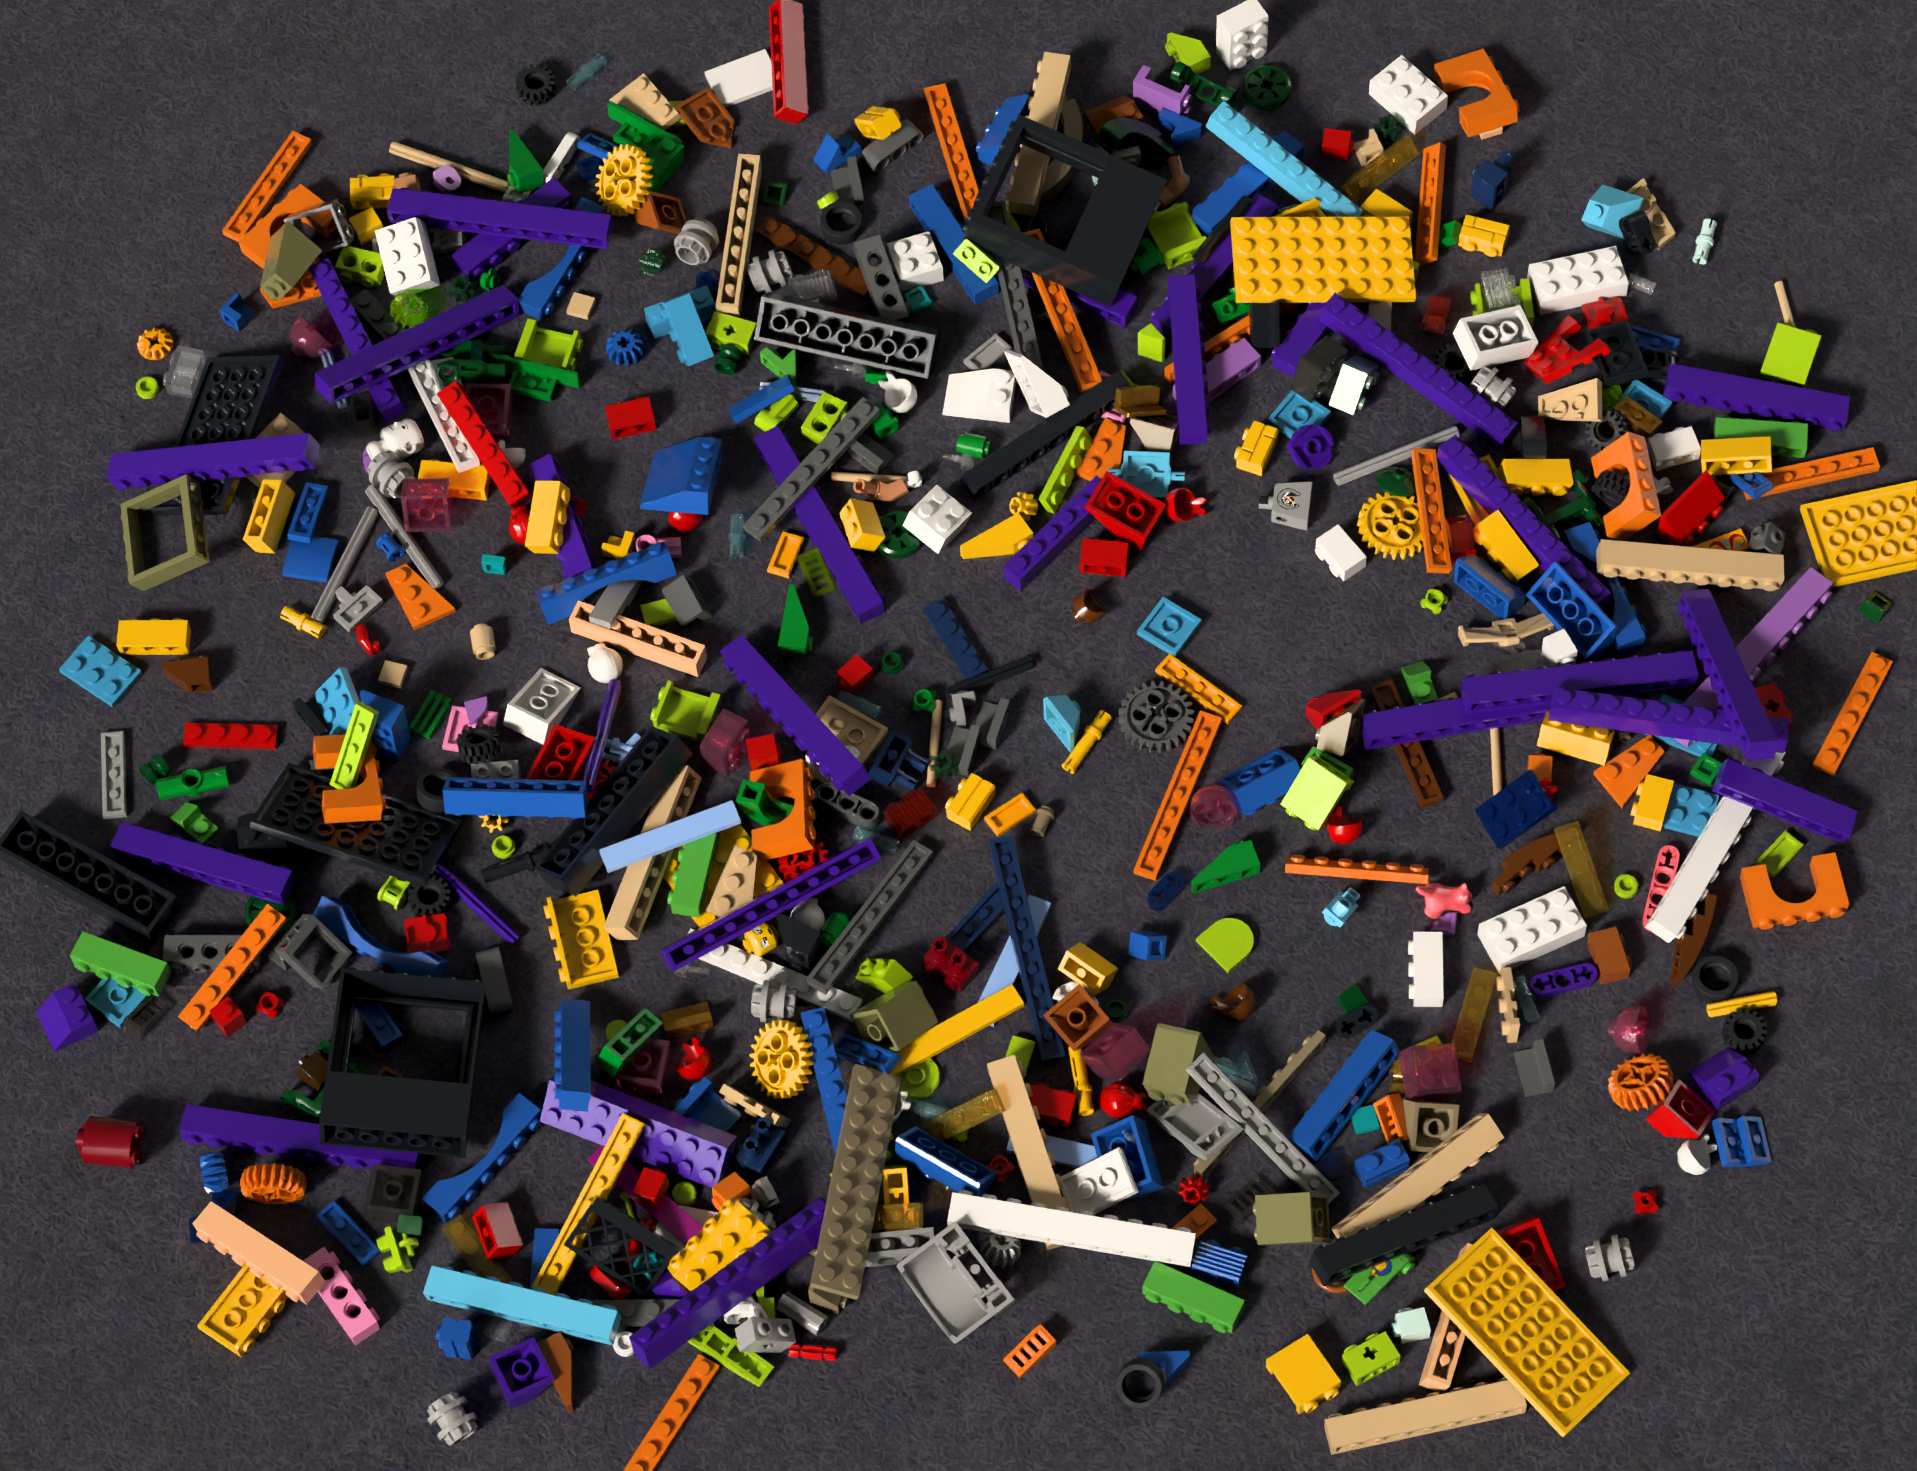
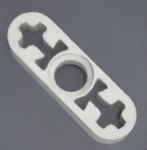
(561, 157)

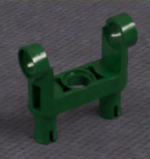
(1184, 75)
(476, 367)
(1582, 507)
(314, 1107)

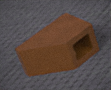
(190, 674)

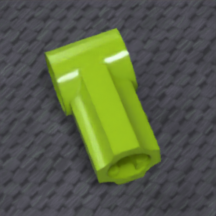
(776, 413)

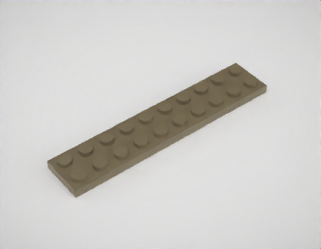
(855, 1182)

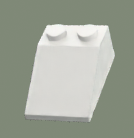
(1039, 389)
(981, 395)
(540, 705)

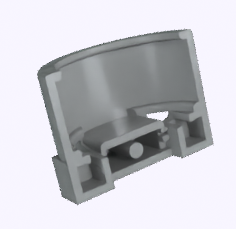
(955, 1287)

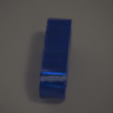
(1169, 895)

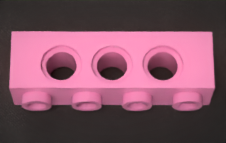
(357, 1327)

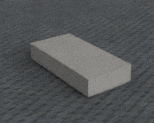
(987, 354)

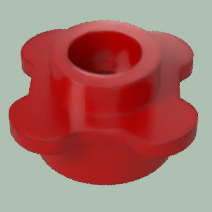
(266, 999)
(1000, 1161)
(1643, 1208)

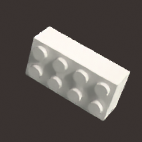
(1577, 280)
(1532, 929)

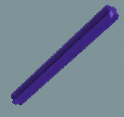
(601, 733)
(477, 905)

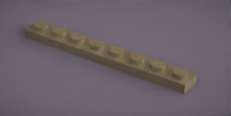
(1268, 1094)

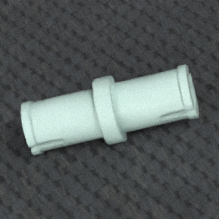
(1704, 241)

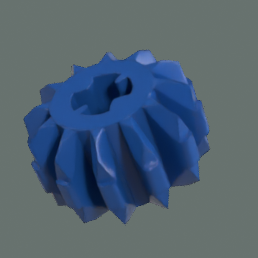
(632, 350)
(214, 1172)

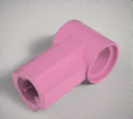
(673, 544)

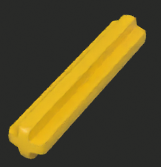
(1747, 1002)

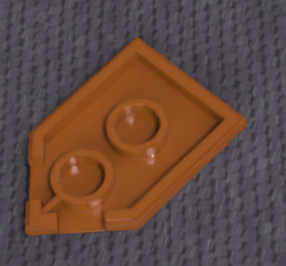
(707, 118)

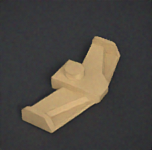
(1505, 631)

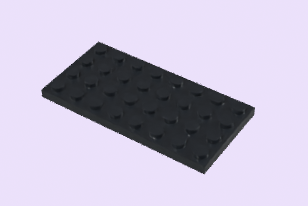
(225, 409)
(401, 844)

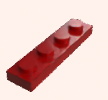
(230, 736)

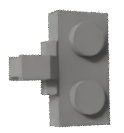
(356, 606)

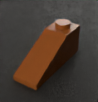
(560, 1361)

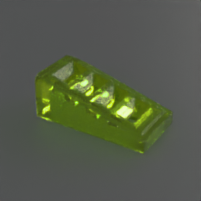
(808, 556)

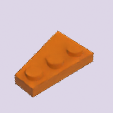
(301, 291)
(1104, 451)
(417, 597)
(1625, 771)

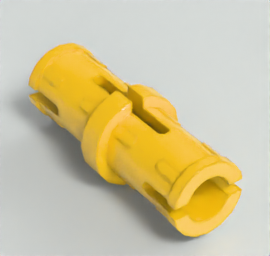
(303, 622)

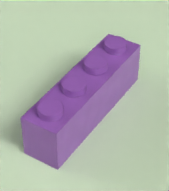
(1229, 368)

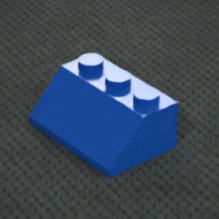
(997, 131)
(1488, 586)
(391, 728)
(1261, 780)
(1134, 1139)

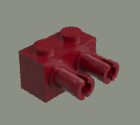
(950, 964)

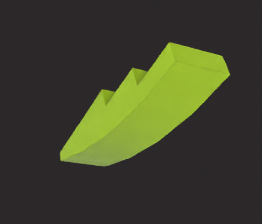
(726, 1352)

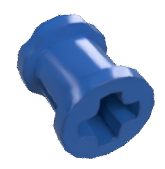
(390, 547)

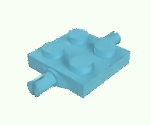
(1148, 472)

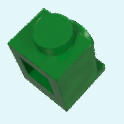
(1145, 257)
(884, 424)

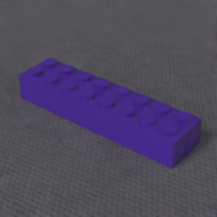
(665, 1141)

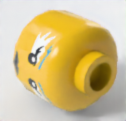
(761, 939)

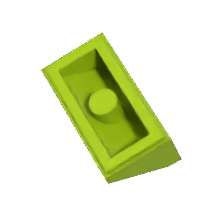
(1151, 343)

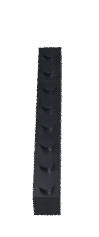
(1403, 1234)

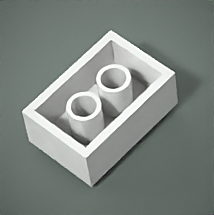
(1242, 34)
(1408, 94)
(407, 257)
(1495, 337)

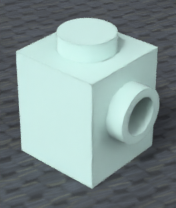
(1411, 1325)

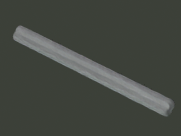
(1393, 456)
(404, 537)
(344, 564)

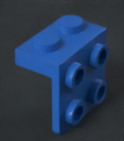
(707, 1107)

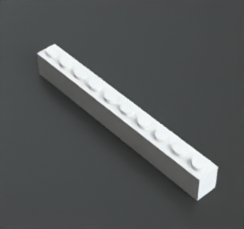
(1703, 860)
(1072, 1229)

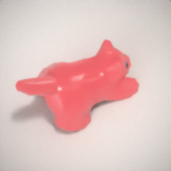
(1442, 898)

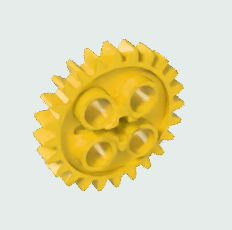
(621, 166)
(1389, 540)
(781, 1059)

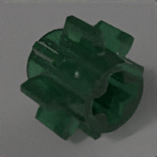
(1387, 128)
(652, 261)
(462, 289)
(943, 759)

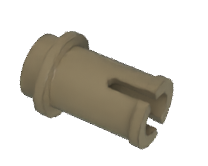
(1042, 821)

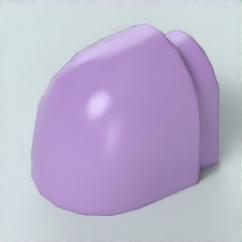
(446, 179)

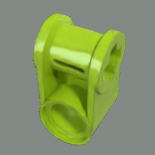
(395, 892)

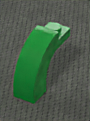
(761, 805)

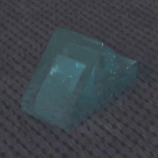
(1241, 1073)

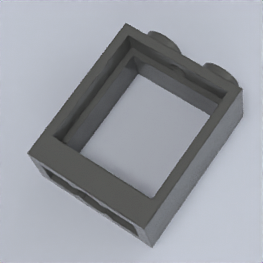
(338, 213)
(296, 937)

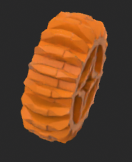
(1640, 1082)
(273, 1184)

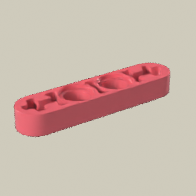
(1656, 886)

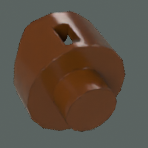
(1087, 608)

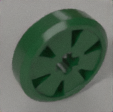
(1261, 97)
(891, 545)
(256, 905)

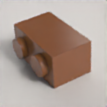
(1608, 955)

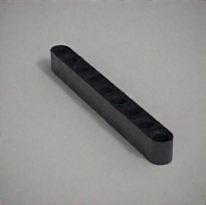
(1044, 436)

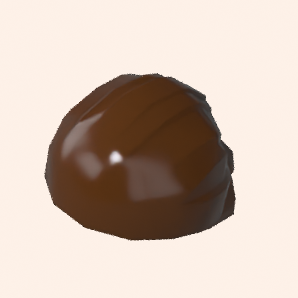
(1237, 1003)

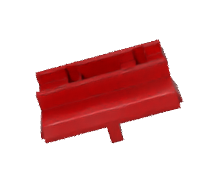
(1604, 312)
(427, 933)

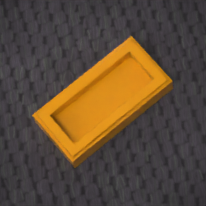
(785, 554)
(1010, 814)

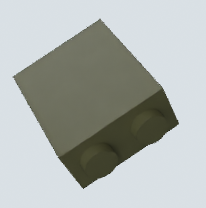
(286, 260)
(895, 1017)
(1169, 1057)
(1291, 1218)

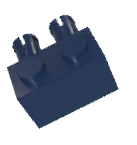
(1490, 180)
(895, 751)
(760, 1147)

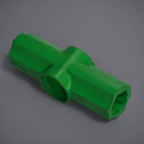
(179, 785)

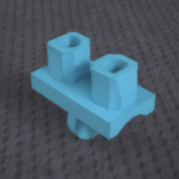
(1341, 907)

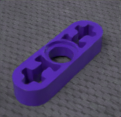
(1544, 979)

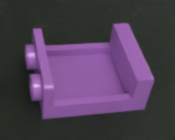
(1154, 96)

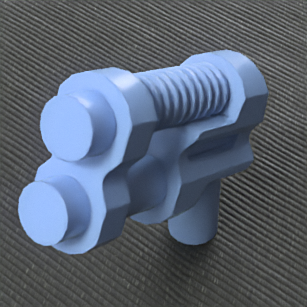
(619, 750)

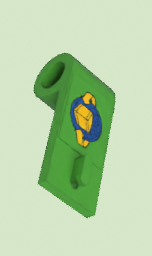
(1376, 1278)

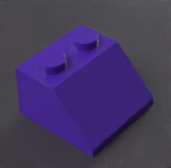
(66, 1017)
(1725, 1077)
(521, 1372)

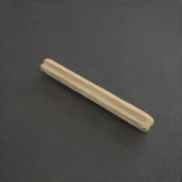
(437, 162)

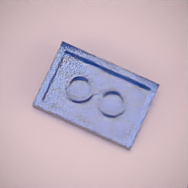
(1515, 809)

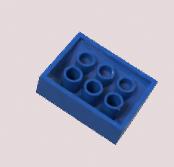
(683, 477)

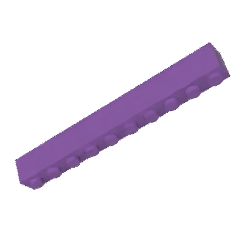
(1771, 634)

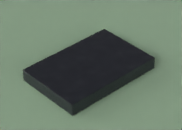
(1625, 360)

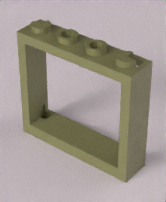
(195, 533)

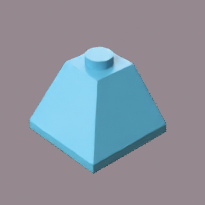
(1608, 207)
(1063, 718)

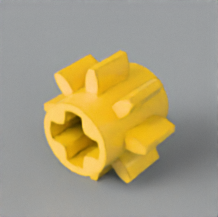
(1024, 505)
(494, 824)

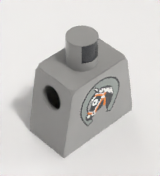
(1289, 504)

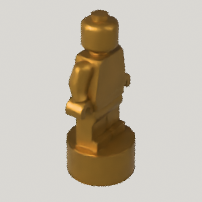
(1397, 1085)

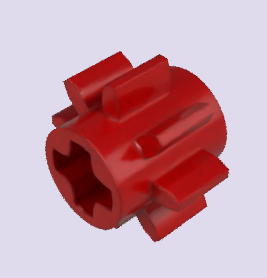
(1193, 1189)

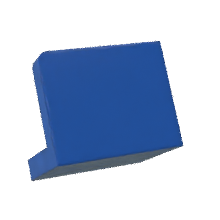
(236, 312)
(1147, 945)

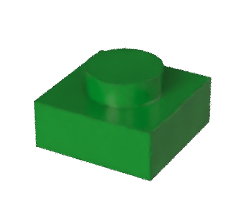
(1449, 234)
(874, 374)
(1705, 769)

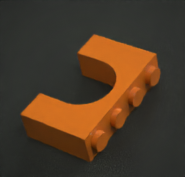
(1478, 70)
(256, 241)
(1641, 502)
(351, 804)
(797, 829)
(1769, 910)

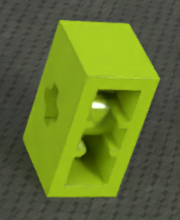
(731, 331)
(1364, 1369)

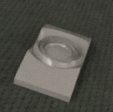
(1199, 1127)

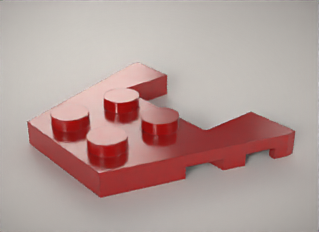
(1557, 357)

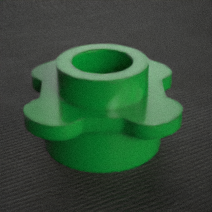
(489, 280)
(922, 695)

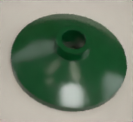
(1396, 481)

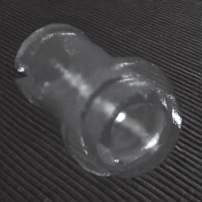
(1641, 284)

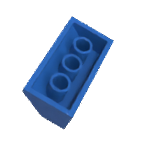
(1574, 610)
(943, 1163)

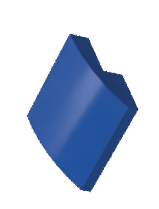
(311, 560)
(1741, 1141)

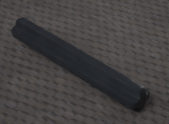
(1221, 230)
(992, 676)

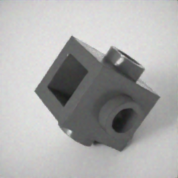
(1766, 539)

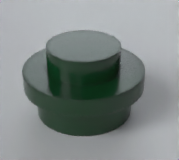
(892, 663)
(1116, 1011)

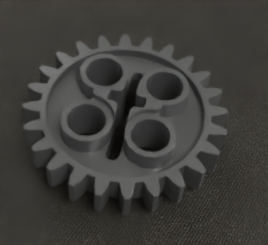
(1140, 705)

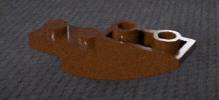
(1534, 855)

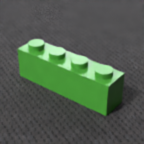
(1787, 438)
(693, 876)
(120, 964)
(1193, 1297)

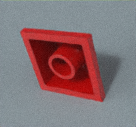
(1323, 708)
(1681, 1113)

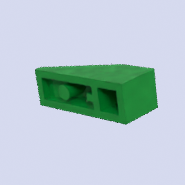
(664, 161)
(524, 170)
(794, 632)
(1231, 865)
(628, 1042)

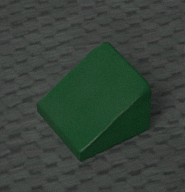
(775, 193)
(1875, 607)
(1351, 999)
(411, 1224)

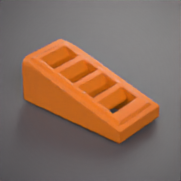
(1390, 1113)
(1024, 1345)

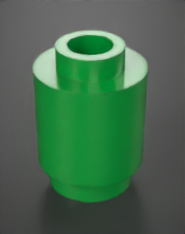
(974, 445)
(834, 927)

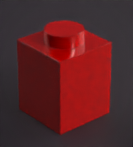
(1337, 144)
(854, 675)
(227, 1016)
(651, 1187)

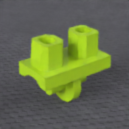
(401, 1249)

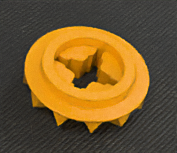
(159, 350)

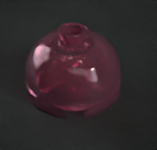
(307, 339)
(1213, 804)
(1630, 1029)

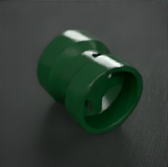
(728, 358)
(154, 769)

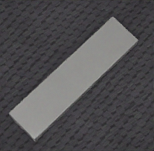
(113, 775)

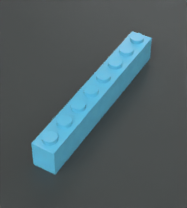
(1278, 162)
(522, 1304)

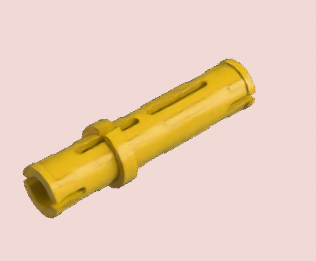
(1091, 735)
(1082, 1087)

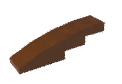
(1690, 944)

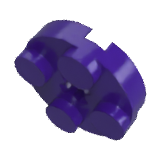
(1322, 450)

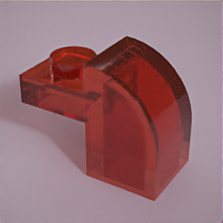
(1437, 314)
(1460, 534)

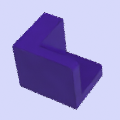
(669, 1287)

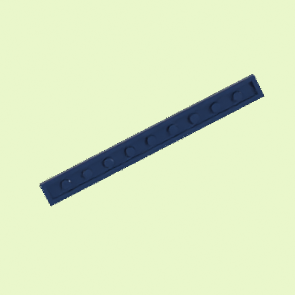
(1025, 947)

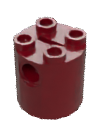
(110, 1142)

